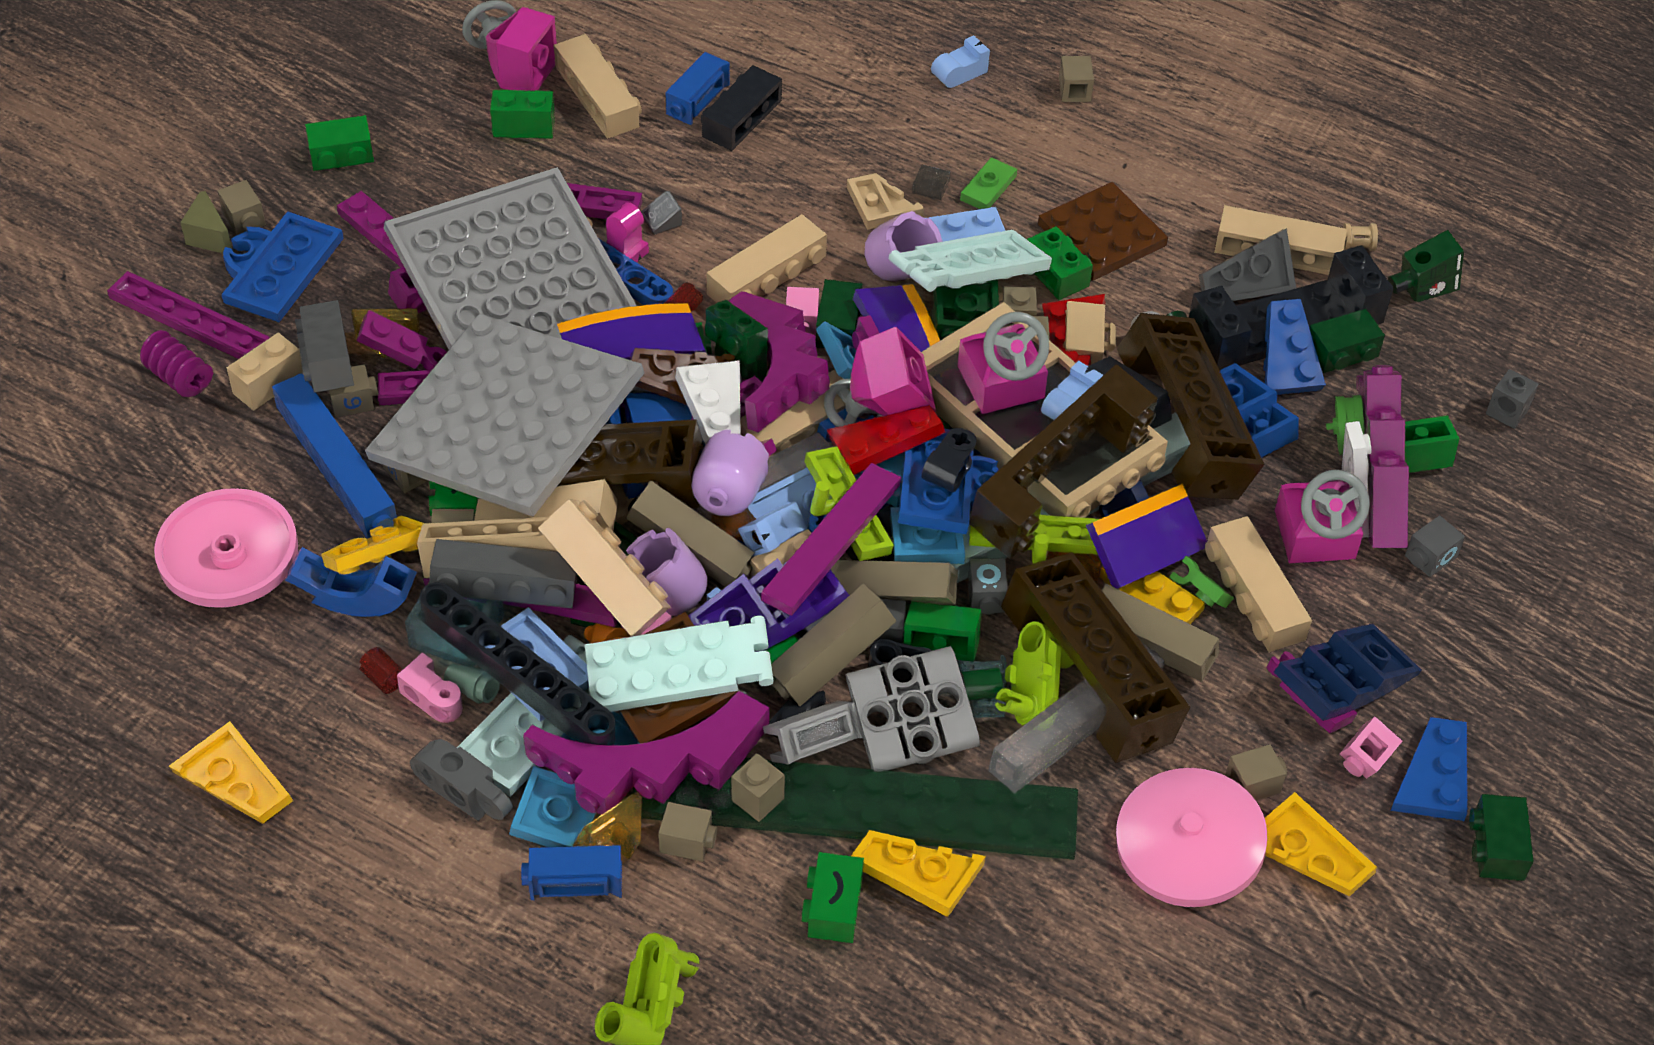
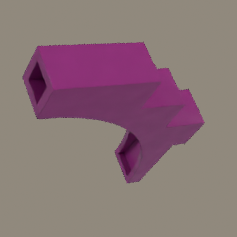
(792, 353)
(1387, 466)
(657, 767)

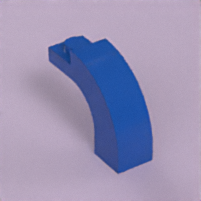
(354, 594)

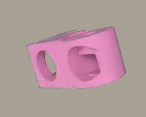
(429, 691)

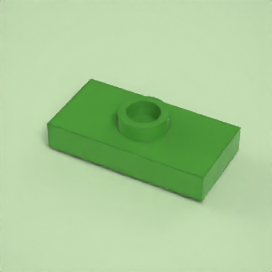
(988, 184)

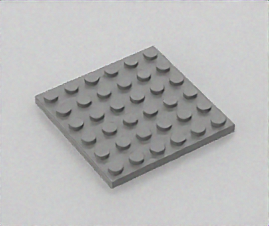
(508, 255)
(505, 414)

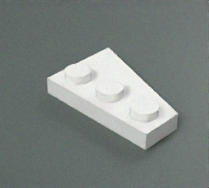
(712, 396)
(1355, 459)

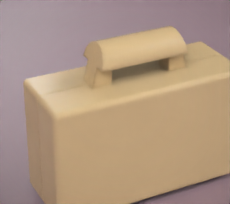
(1087, 330)

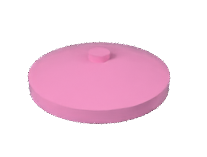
(226, 547)
(1191, 837)

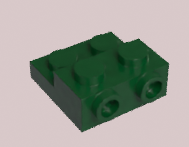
(962, 305)
(740, 336)

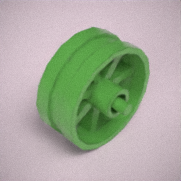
(1347, 410)

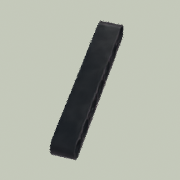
(509, 653)

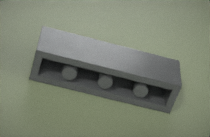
(323, 346)
(504, 573)

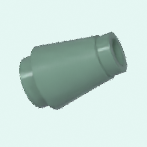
(473, 682)

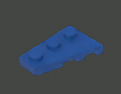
(1290, 355)
(1437, 773)

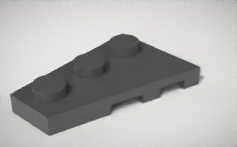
(1254, 271)

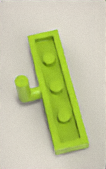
(832, 481)
(1052, 534)

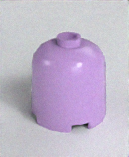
(898, 234)
(729, 473)
(672, 567)

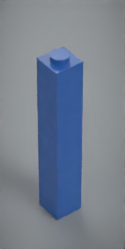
(334, 454)

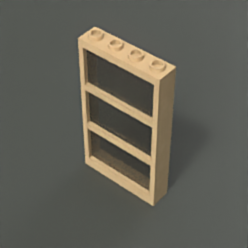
(1076, 485)

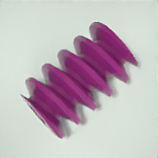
(175, 364)

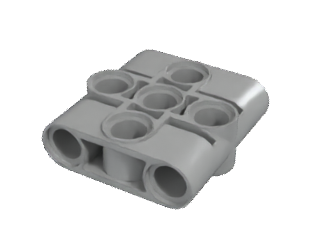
(940, 676)

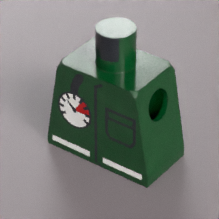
(1430, 268)

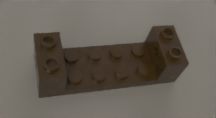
(1112, 406)
(1221, 450)
(641, 454)
(1140, 698)

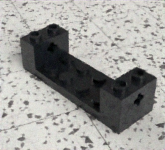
(1238, 331)

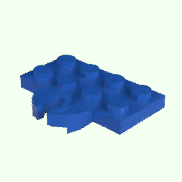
(277, 264)
(935, 507)

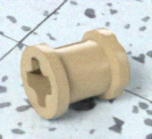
(1370, 233)

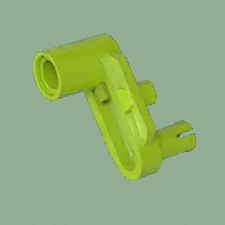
(1033, 673)
(648, 994)

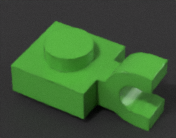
(1208, 590)

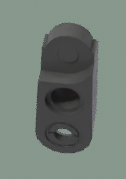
(460, 780)

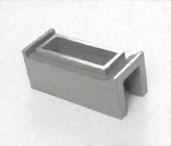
(815, 730)

